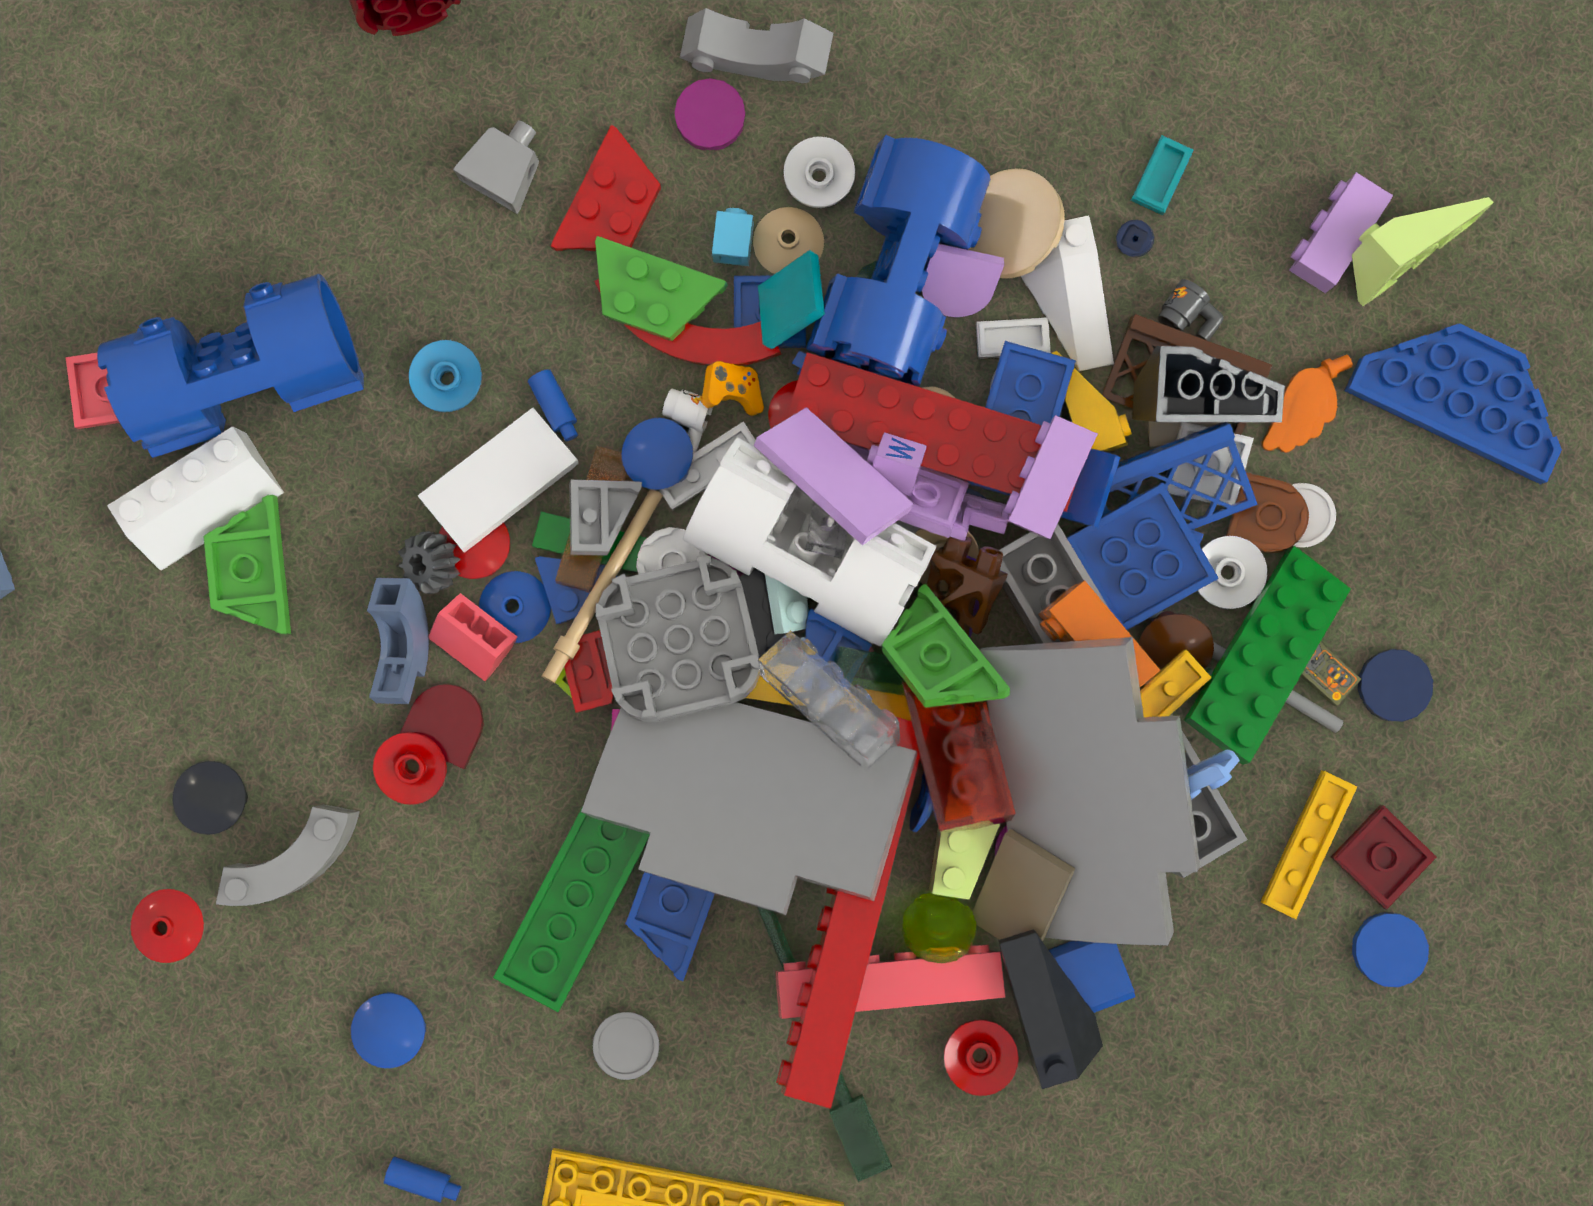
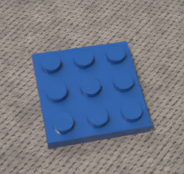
(1143, 557)

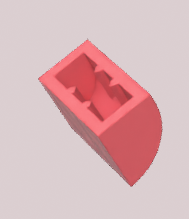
(472, 636)

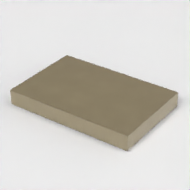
(1021, 889)

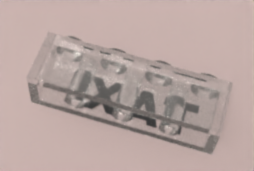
(830, 700)

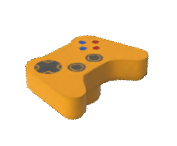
(732, 382)

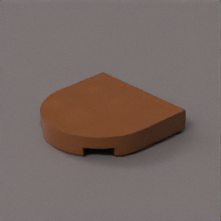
(1276, 520)

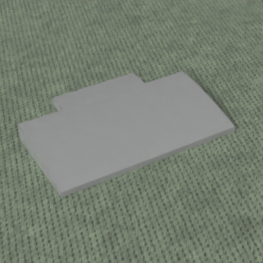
(1096, 785)
(750, 803)

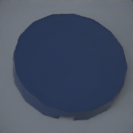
(1395, 685)

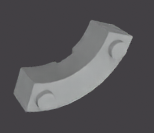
(784, 53)
(301, 864)

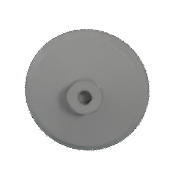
(625, 1045)

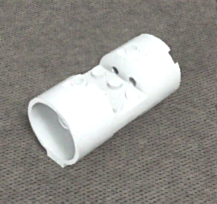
(761, 521)

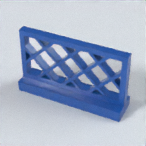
(1182, 451)

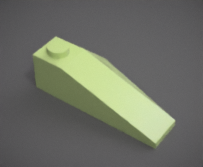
(1406, 243)

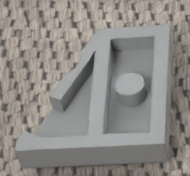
(598, 513)

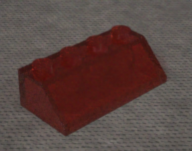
(961, 764)

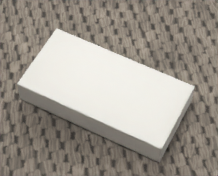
(1025, 332)

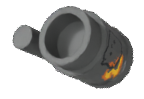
(1185, 305)

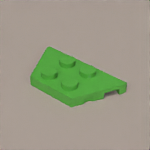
(651, 290)
(249, 567)
(939, 657)

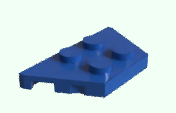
(669, 919)

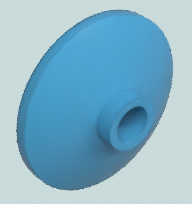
(433, 363)

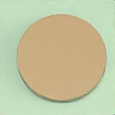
(1020, 220)

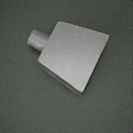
(501, 165)

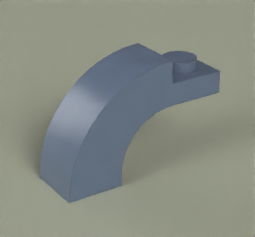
(403, 638)

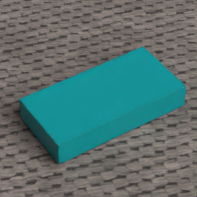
(1162, 175)

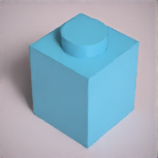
(732, 237)

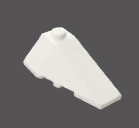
(1072, 295)

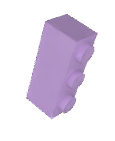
(1337, 232)
(1050, 476)

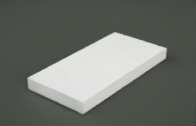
(498, 479)

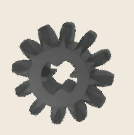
(429, 562)

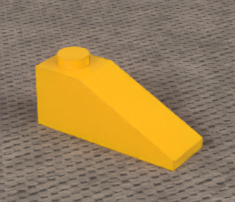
(1095, 413)

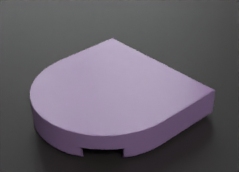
(961, 280)

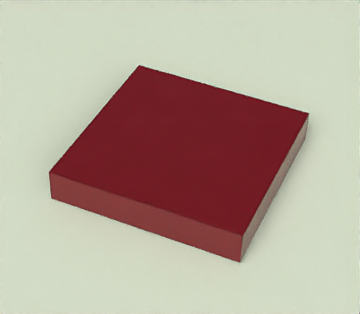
(1383, 857)

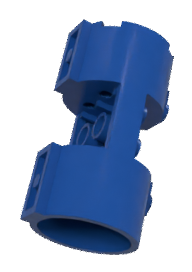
(917, 199)
(173, 387)

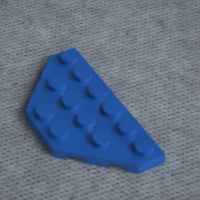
(1465, 393)

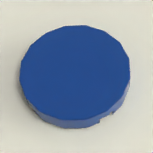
(1390, 949)

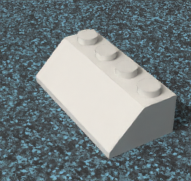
(194, 497)

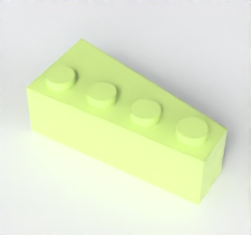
(960, 860)

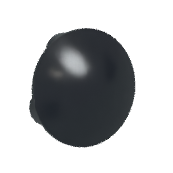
(209, 797)

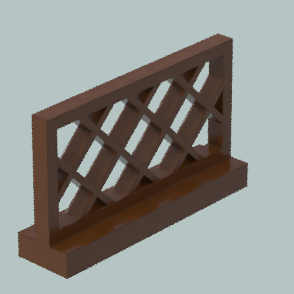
(1158, 334)

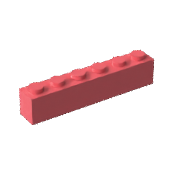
(907, 981)

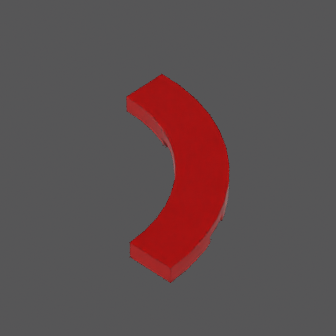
(708, 345)

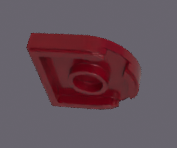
(450, 719)

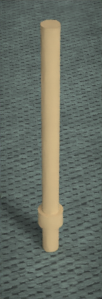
(568, 645)

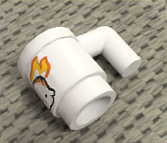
(687, 410)

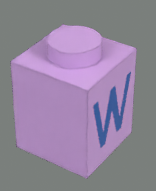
(897, 461)

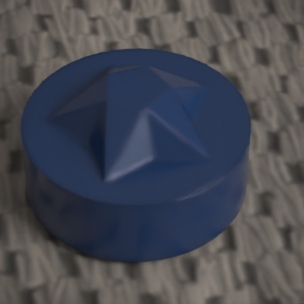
(1135, 238)

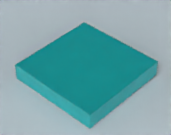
(791, 300)

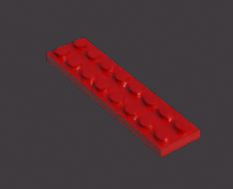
(958, 435)

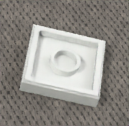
(1219, 461)

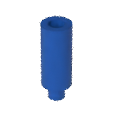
(553, 404)
(420, 1180)

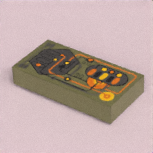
(1329, 675)

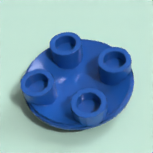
(657, 453)
(388, 1030)

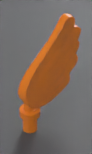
(1307, 405)

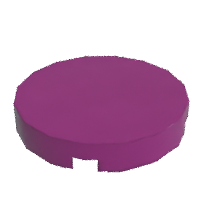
(710, 114)

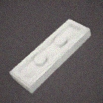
(704, 466)

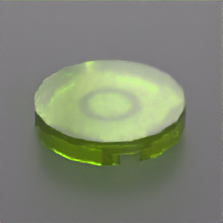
(938, 928)

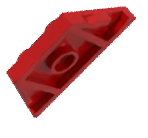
(610, 199)

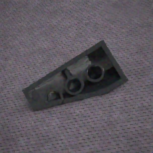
(1196, 387)
(1053, 1016)

